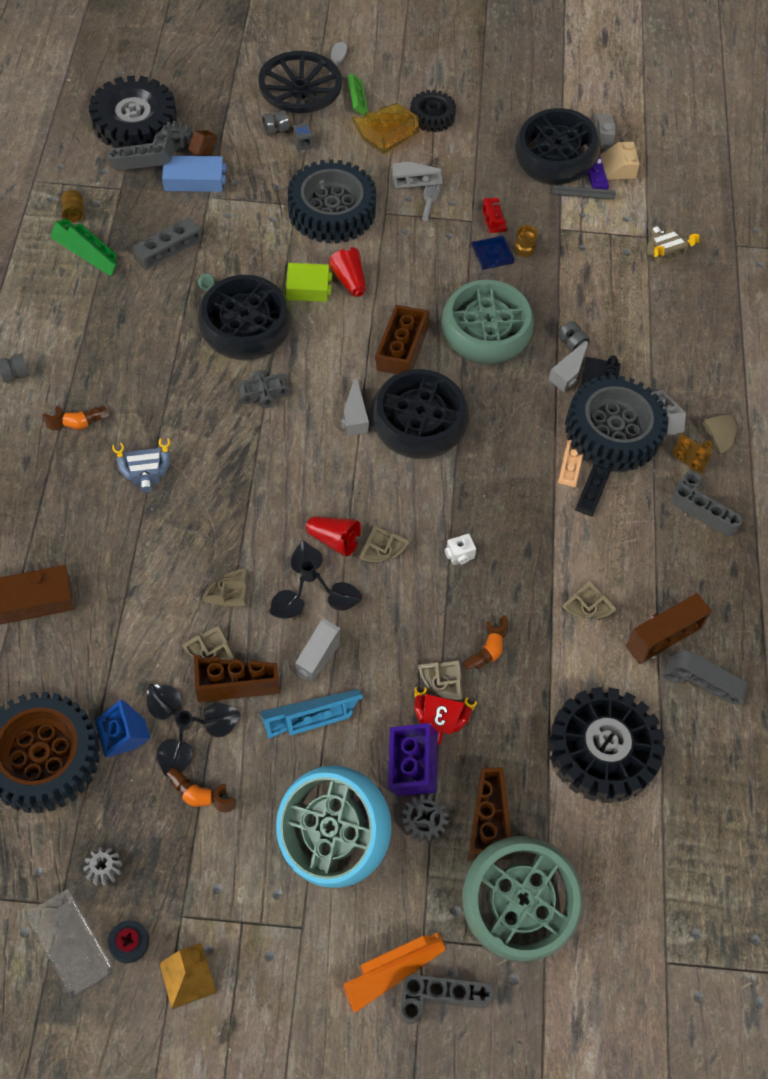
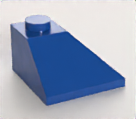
(121, 729)

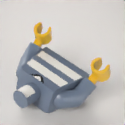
(144, 466)

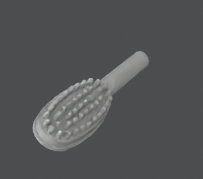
(338, 53)
(430, 195)

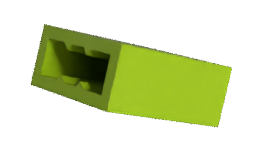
(308, 282)

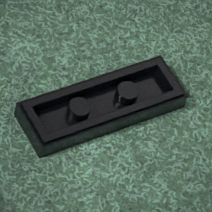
(592, 490)

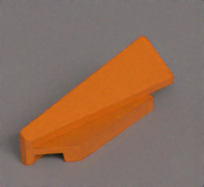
(390, 969)

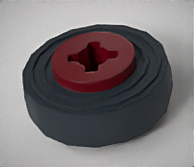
(132, 948)

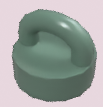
(206, 281)

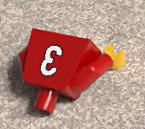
(443, 714)

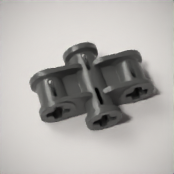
(263, 388)

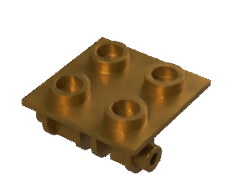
(692, 453)

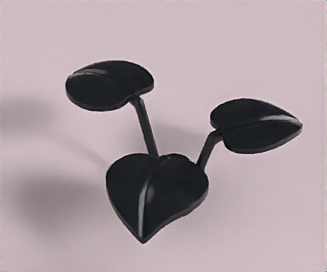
(307, 561)
(162, 701)

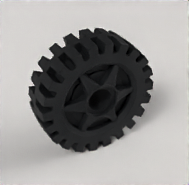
(433, 110)

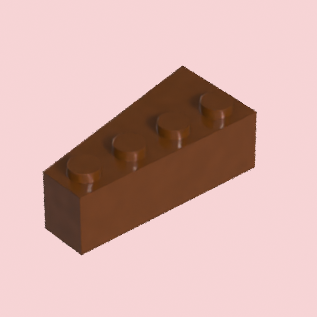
(233, 679)
(490, 813)

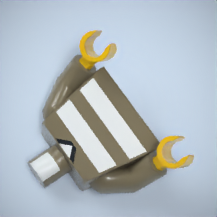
(669, 245)

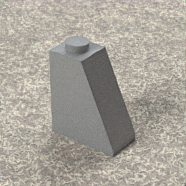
(318, 650)

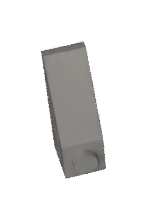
(606, 129)
(413, 175)
(565, 373)
(675, 413)
(355, 416)

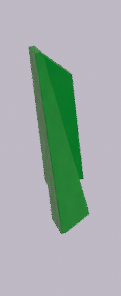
(84, 244)

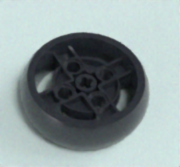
(558, 146)
(244, 317)
(415, 404)

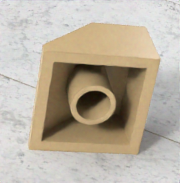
(620, 161)

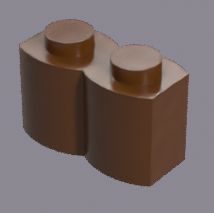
(202, 142)

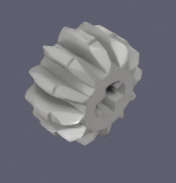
(110, 861)

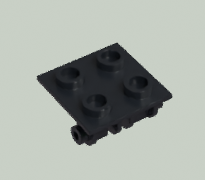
(596, 368)

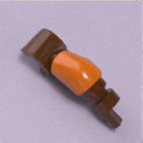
(74, 420)
(492, 649)
(200, 796)

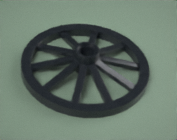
(300, 86)

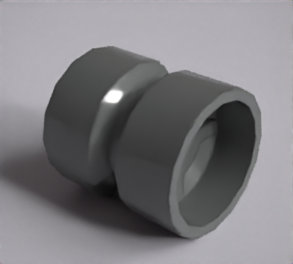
(281, 122)
(572, 335)
(13, 368)

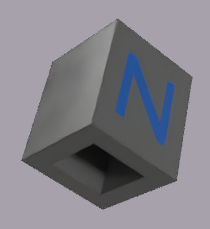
(303, 136)

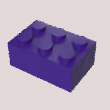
(413, 759)

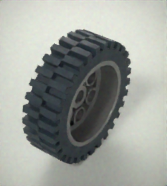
(341, 211)
(616, 423)

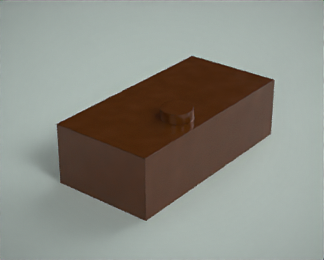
(402, 339)
(35, 594)
(668, 628)

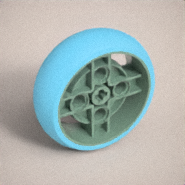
(322, 866)

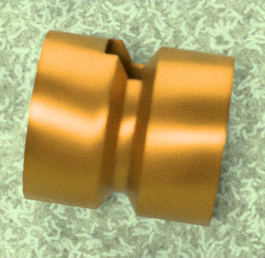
(72, 206)
(525, 241)

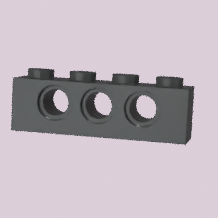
(167, 243)

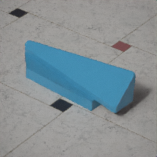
(309, 713)

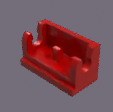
(493, 216)

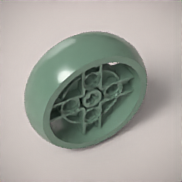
(490, 317)
(498, 934)

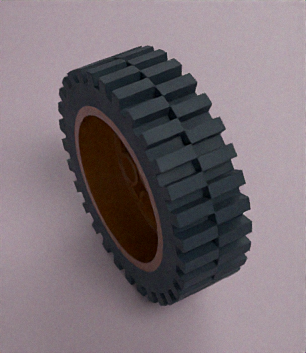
(32, 721)

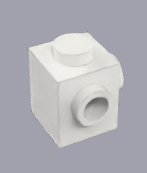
(460, 549)

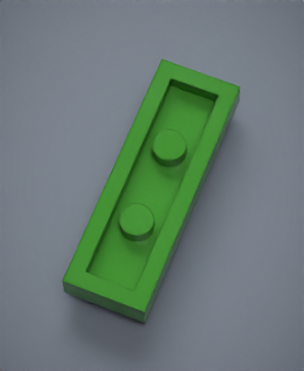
(357, 94)

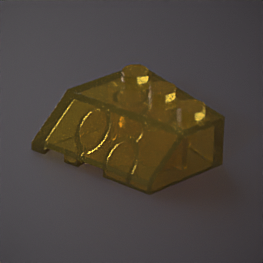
(387, 127)

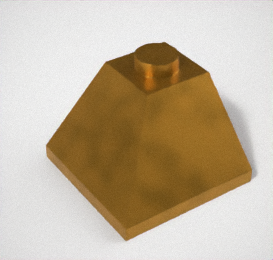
(187, 976)

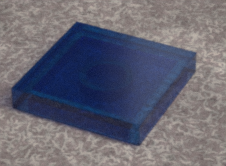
(493, 252)

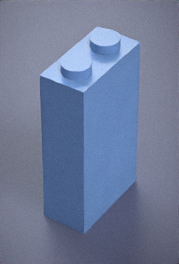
(194, 174)

